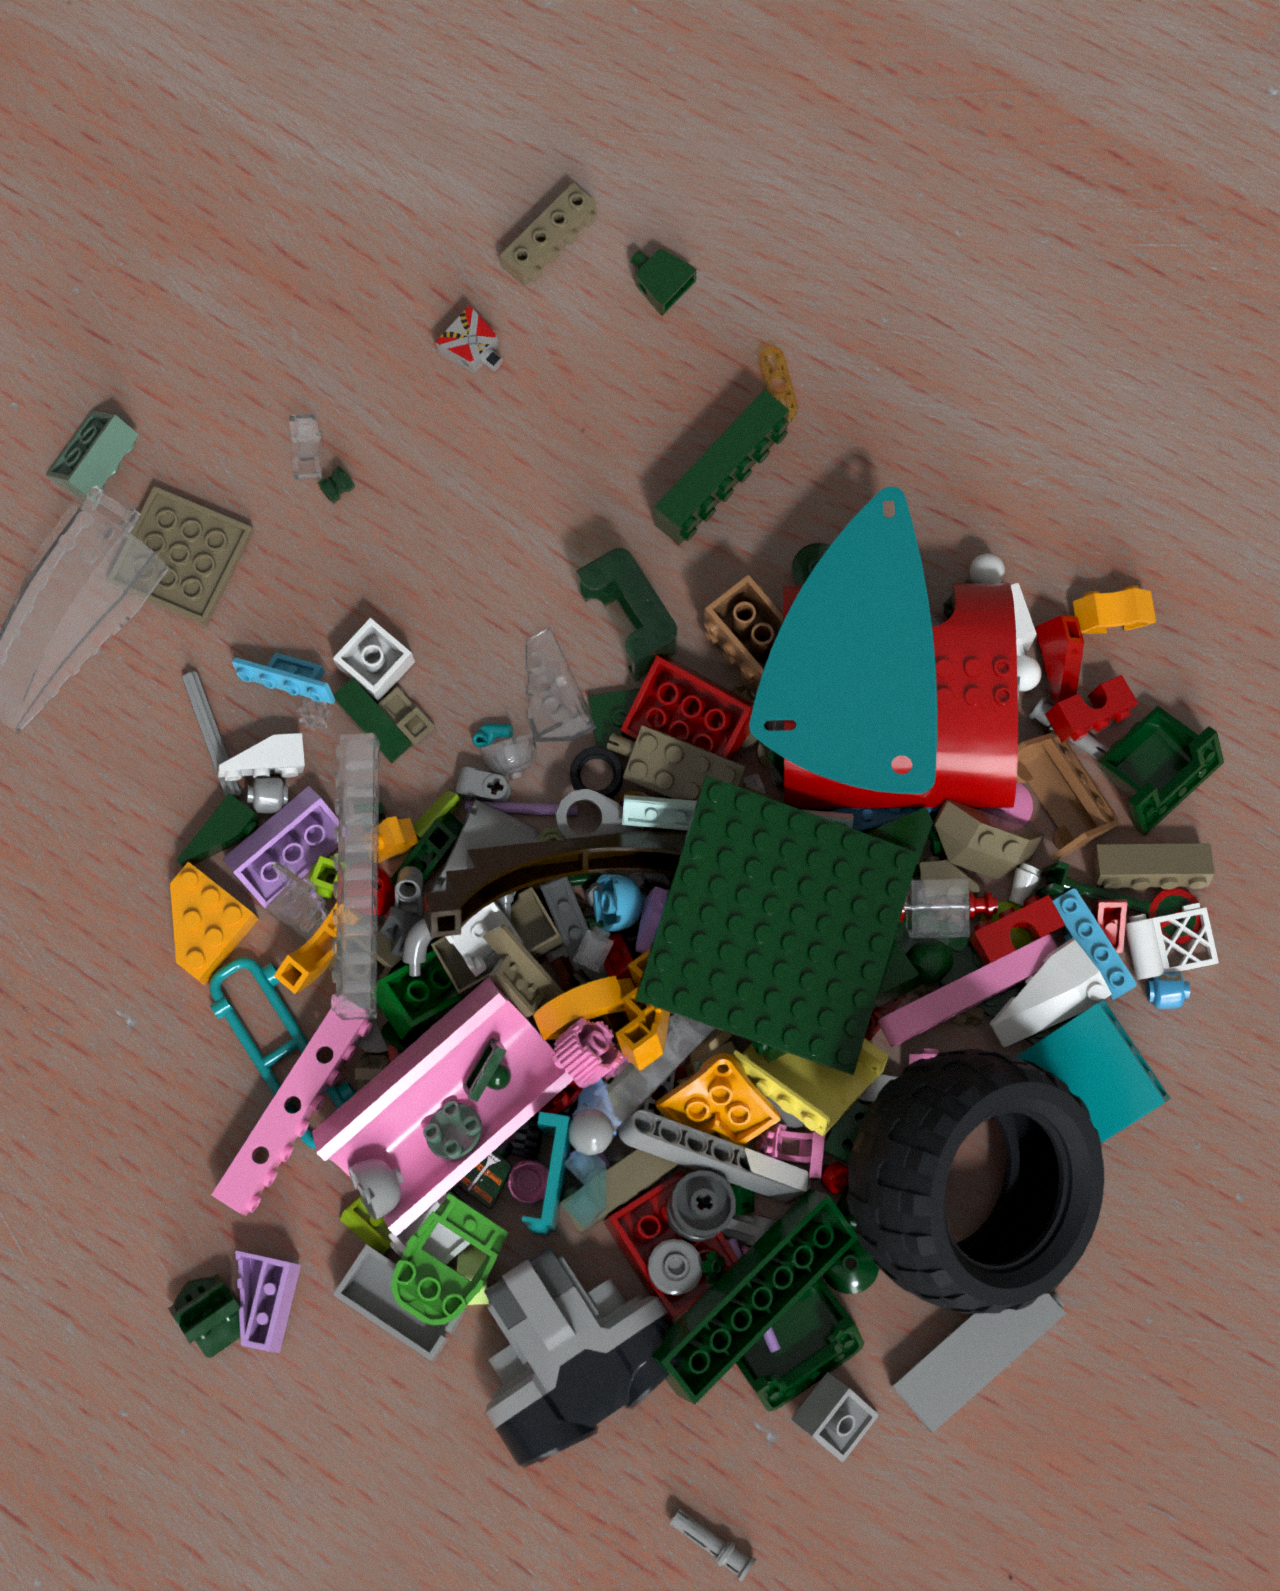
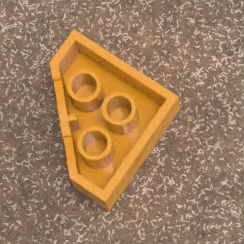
(205, 923)

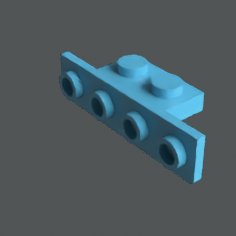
(287, 674)
(1087, 932)

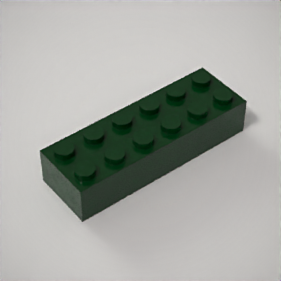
(722, 468)

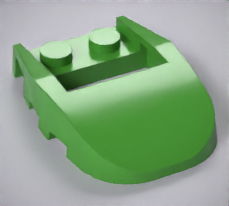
(431, 1287)

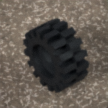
(528, 1139)

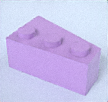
(265, 1299)

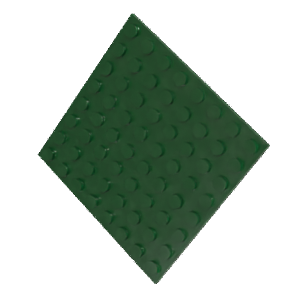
(777, 926)

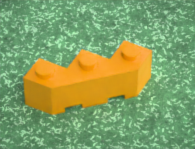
(645, 1035)

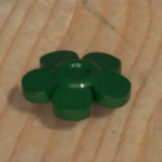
(713, 1266)

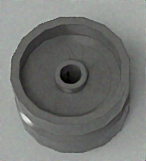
(712, 1193)

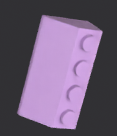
(291, 837)

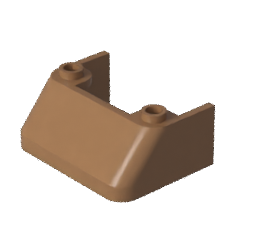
(1064, 792)

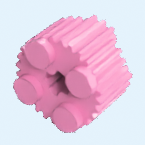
(586, 1052)

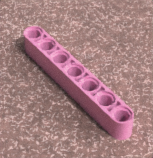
(966, 992)

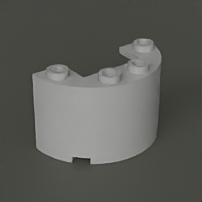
(484, 828)

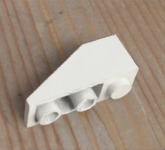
(274, 755)

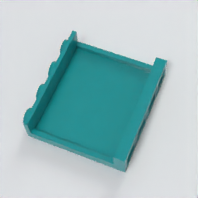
(1101, 1068)
(554, 1126)

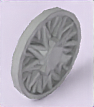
(674, 1267)

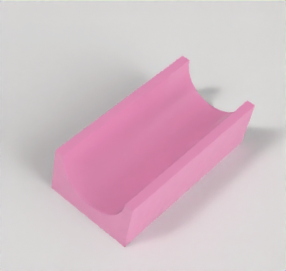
(397, 1104)

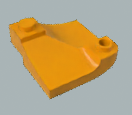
(720, 1102)

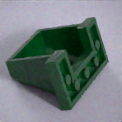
(1160, 765)

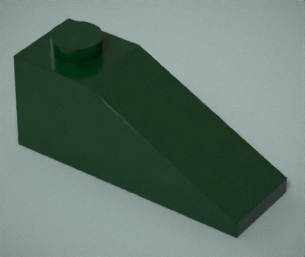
(224, 828)
(433, 848)

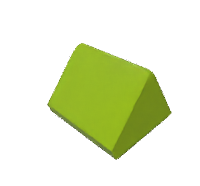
(444, 805)
(370, 1231)

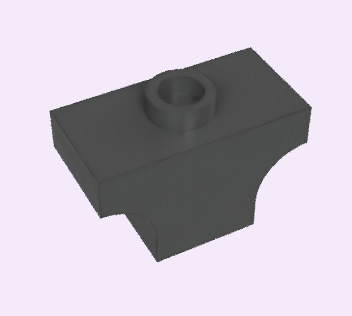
(396, 927)

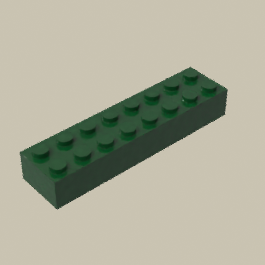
(754, 1294)

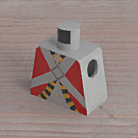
(470, 342)

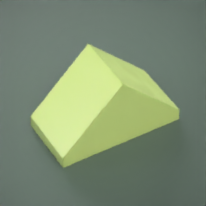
(467, 1265)

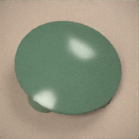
(453, 1130)

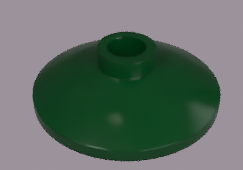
(853, 1280)

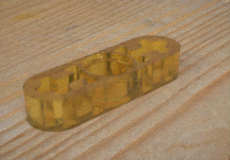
(781, 373)

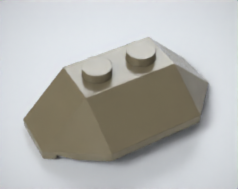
(984, 840)

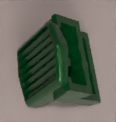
(207, 1314)

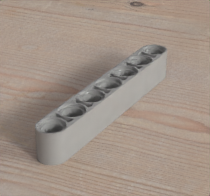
(700, 1152)

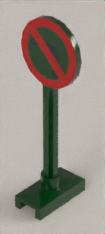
(1163, 904)

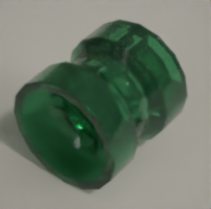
(336, 484)

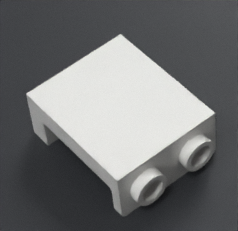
(442, 1242)

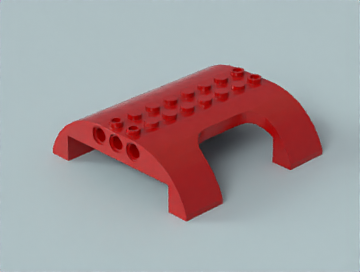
(974, 714)

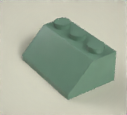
(93, 453)

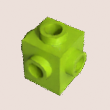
(320, 873)

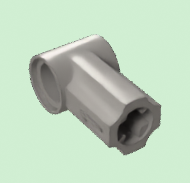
(747, 1228)

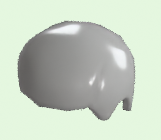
(590, 1132)

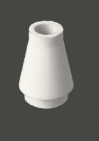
(1024, 883)

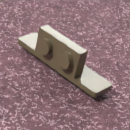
(519, 973)

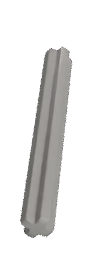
(209, 729)

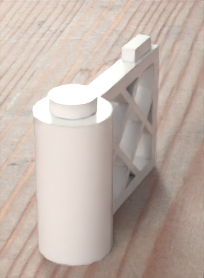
(1148, 945)

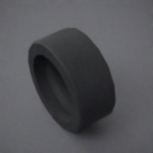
(597, 753)

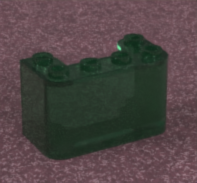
(621, 579)

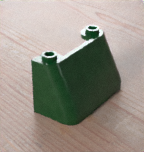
(813, 1340)

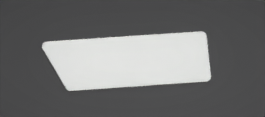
(777, 1170)

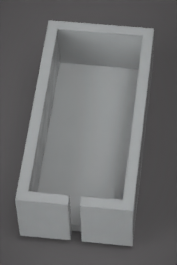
(370, 1293)

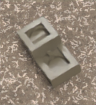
(406, 716)

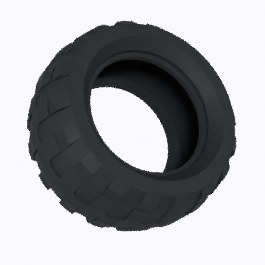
(1046, 1197)

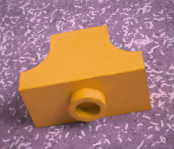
(395, 838)

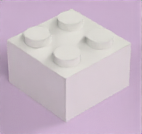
(374, 659)

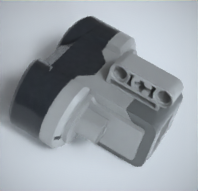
(568, 1356)

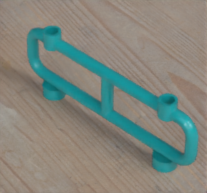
(267, 981)

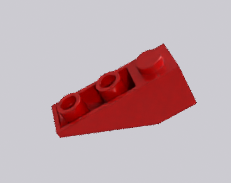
(1062, 654)

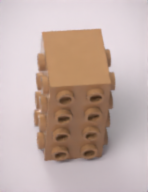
(744, 627)

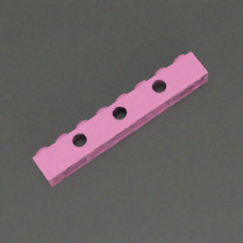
(278, 1128)

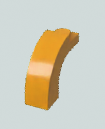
(310, 960)
(582, 1002)

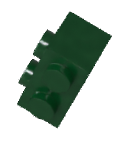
(844, 1132)

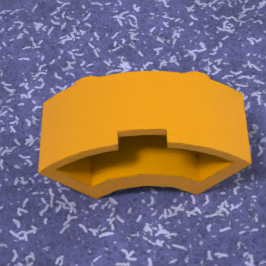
(1125, 608)

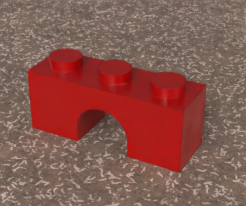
(1074, 718)
(1037, 918)

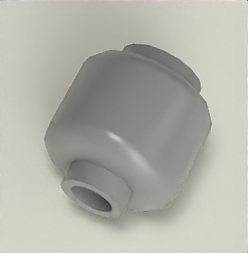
(267, 795)

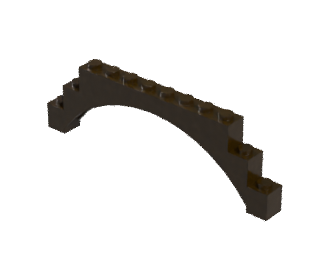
(508, 868)

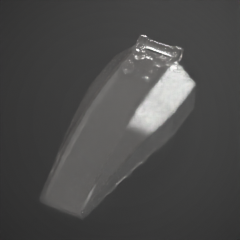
(71, 600)

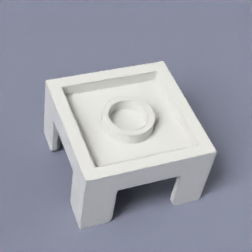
(471, 941)

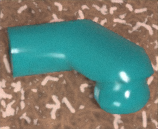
(490, 732)

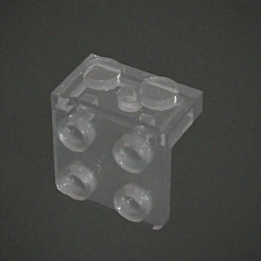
(297, 903)

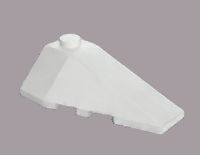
(1057, 992)

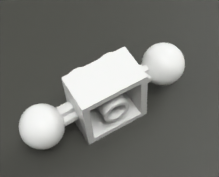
(991, 569)

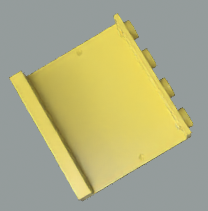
(812, 1090)

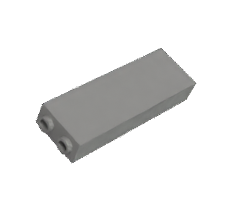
(972, 1358)

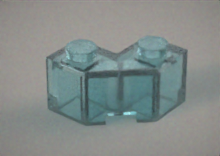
(591, 1199)

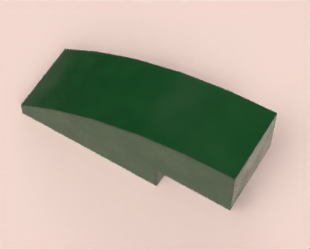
(371, 719)

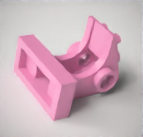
(810, 1148)

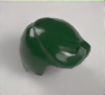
(931, 960)

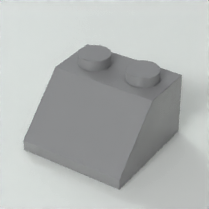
(835, 1417)

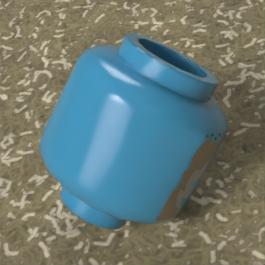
(1167, 990)

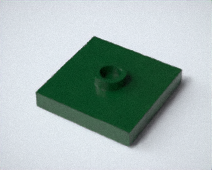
(609, 714)

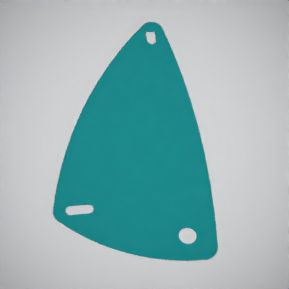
(858, 661)

